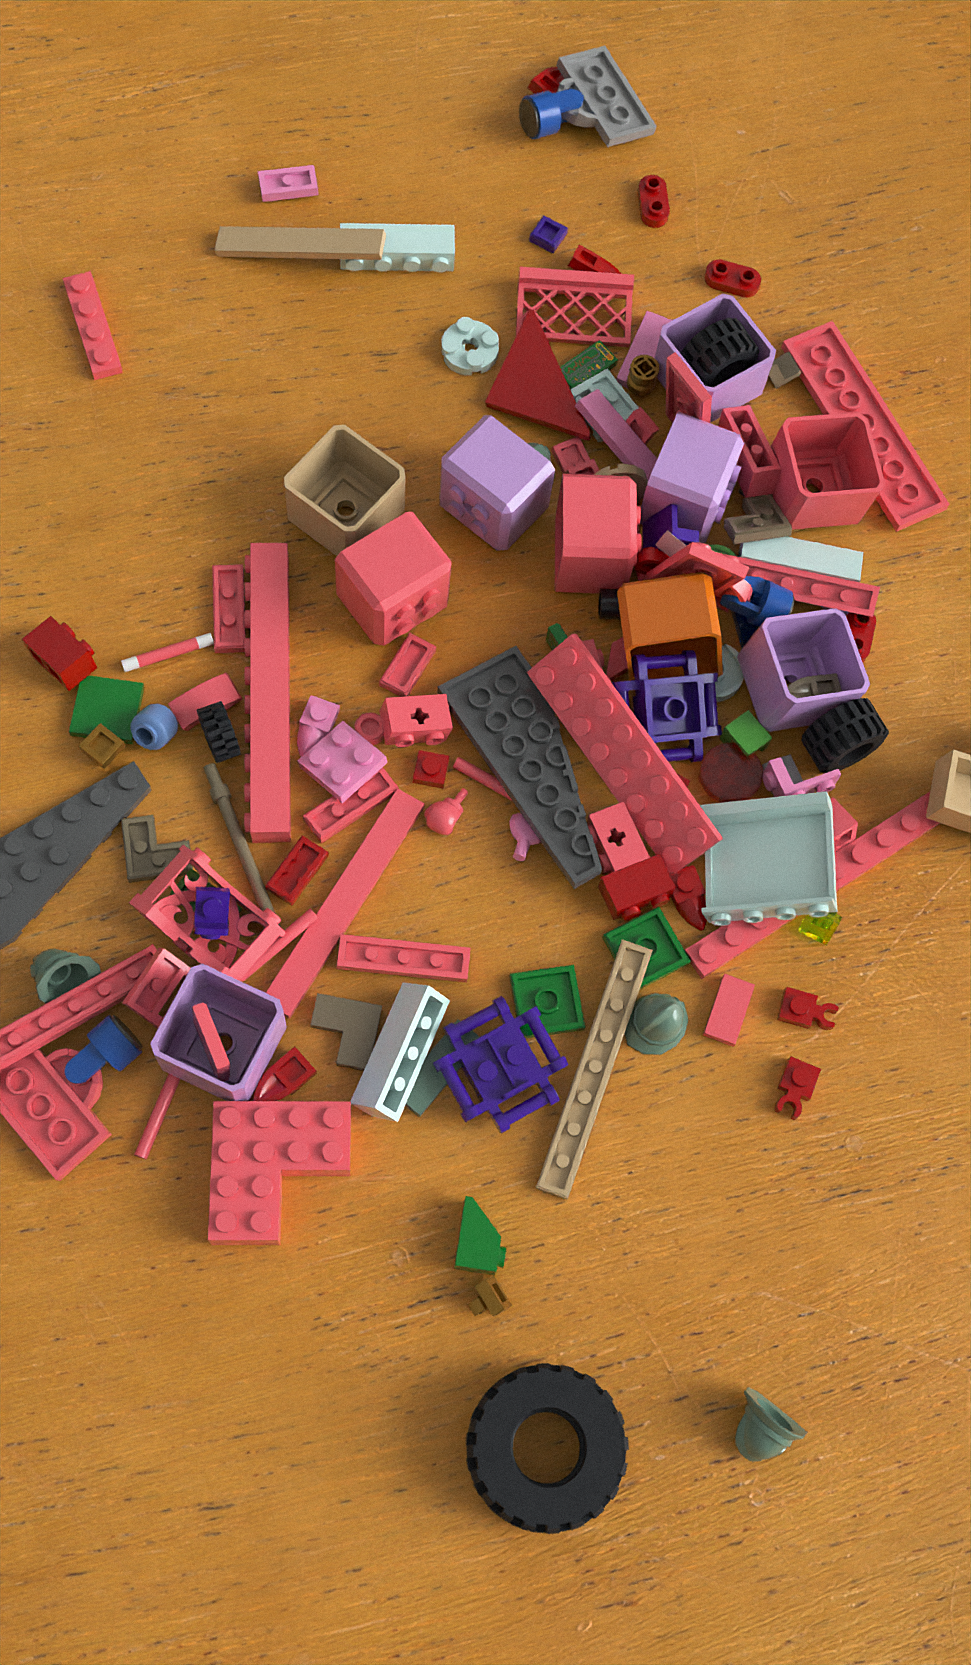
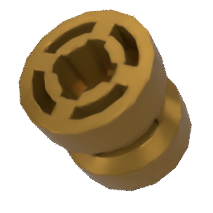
(642, 375)

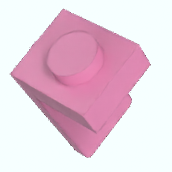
(779, 782)

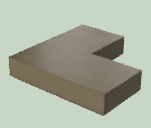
(761, 521)
(142, 854)
(356, 1022)

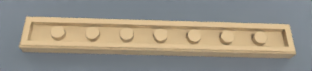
(594, 1070)

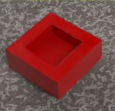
(431, 769)

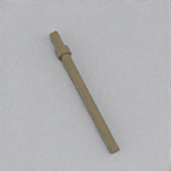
(221, 796)

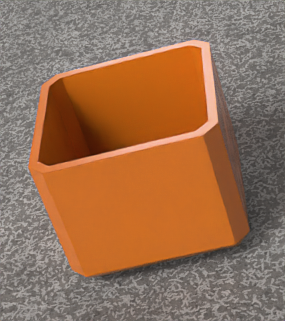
(671, 617)

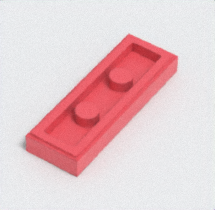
(228, 608)
(334, 816)

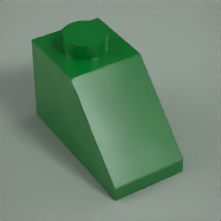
(478, 1242)

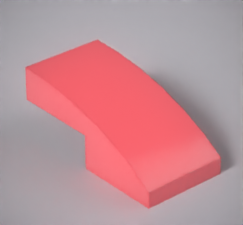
(573, 458)
(209, 692)

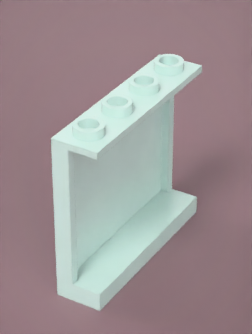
(771, 859)

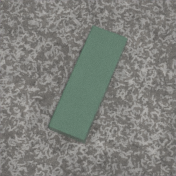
(429, 1081)

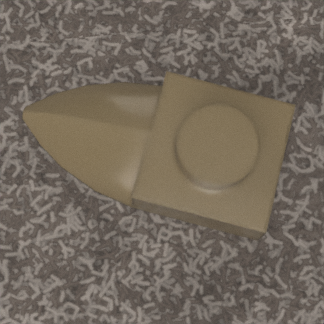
(815, 685)

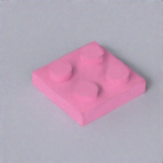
(342, 761)

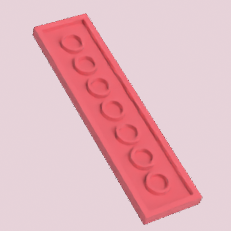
(842, 387)
(624, 754)

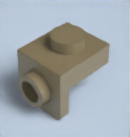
(783, 370)

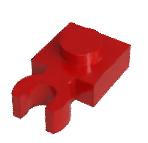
(801, 1009)
(798, 1082)

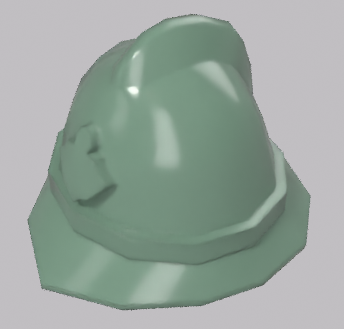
(60, 971)
(656, 1024)
(765, 1429)

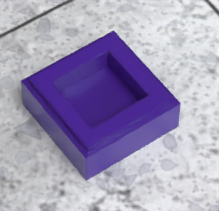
(548, 234)

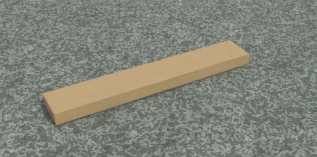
(300, 242)

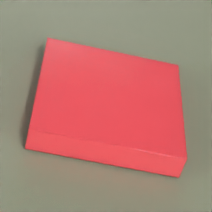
(211, 1042)

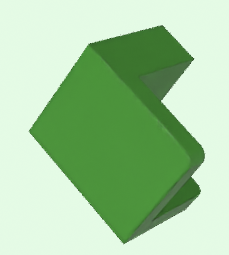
(746, 733)

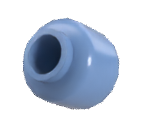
(154, 726)

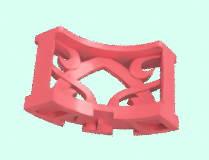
(163, 912)

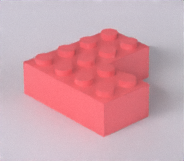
(256, 1147)

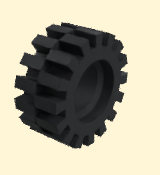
(218, 732)

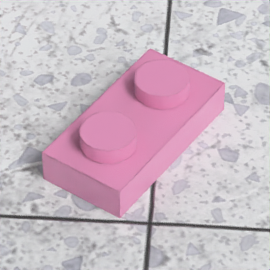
(288, 183)

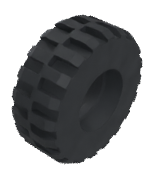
(601, 1457)

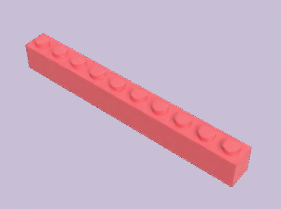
(269, 694)

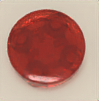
(730, 774)

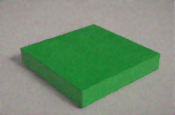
(106, 702)
(654, 933)
(554, 994)

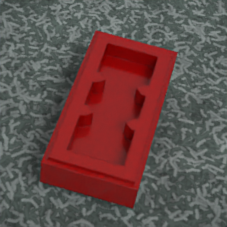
(297, 870)

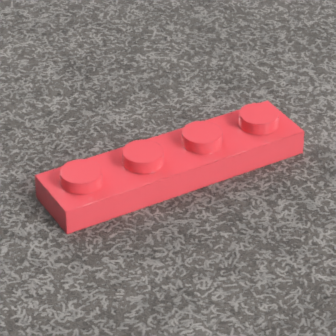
(92, 325)
(403, 958)

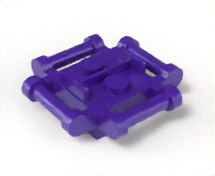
(674, 705)
(500, 1064)

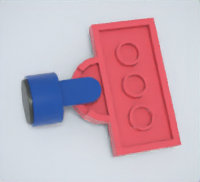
(729, 582)
(53, 1095)

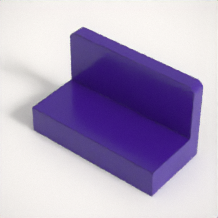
(665, 521)

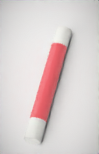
(167, 652)

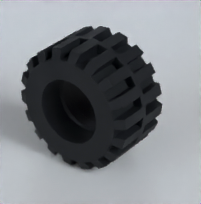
(720, 351)
(844, 735)

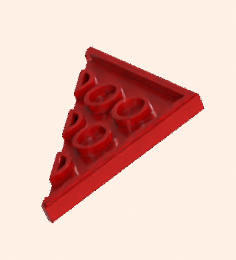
(534, 385)

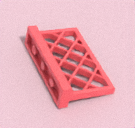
(580, 284)

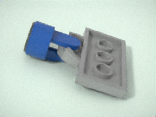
(589, 96)

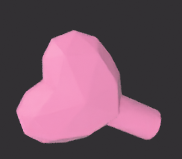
(523, 834)

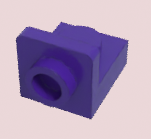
(211, 912)

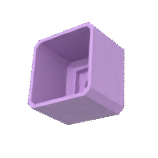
(737, 389)
(694, 473)
(495, 483)
(798, 648)
(238, 1011)

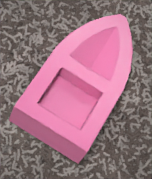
(315, 723)

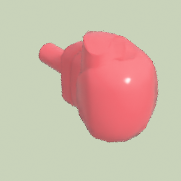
(444, 814)

